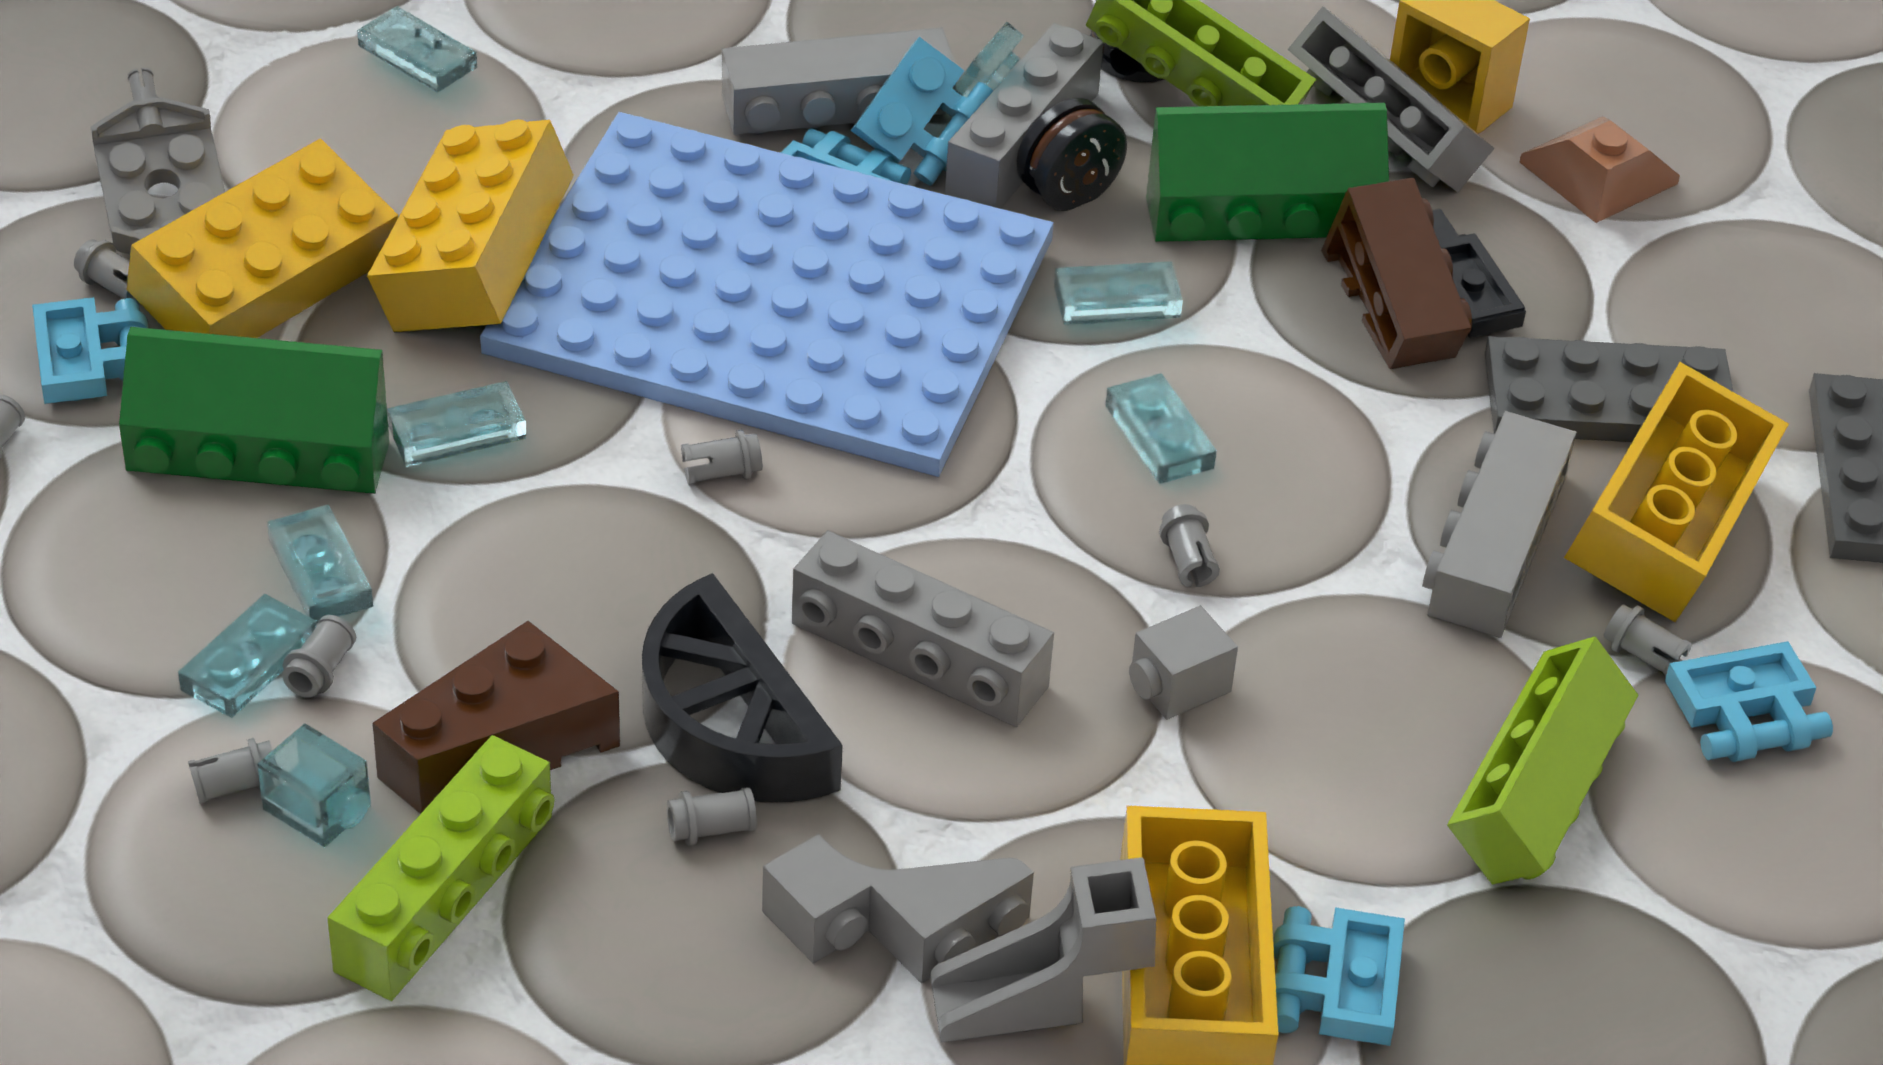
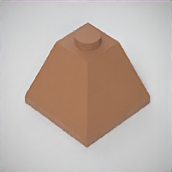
(1600, 169)

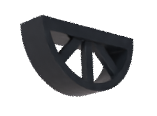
(711, 630)

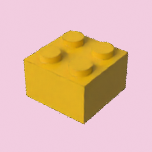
(1462, 54)

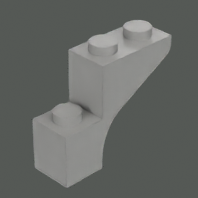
(915, 912)
(1038, 970)

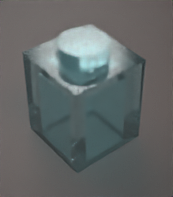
(314, 785)

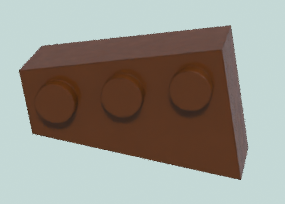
(1399, 272)
(514, 689)

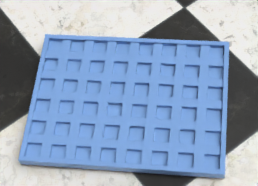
(773, 292)

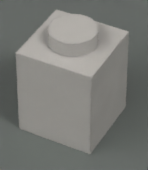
(1183, 662)

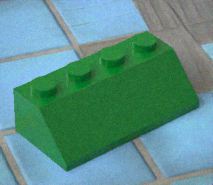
(1260, 168)
(254, 410)

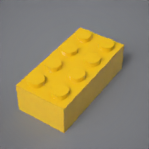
(471, 226)
(262, 248)
(1677, 492)
(1214, 940)

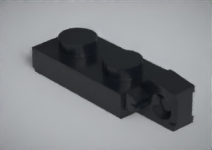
(1479, 281)

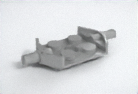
(149, 145)

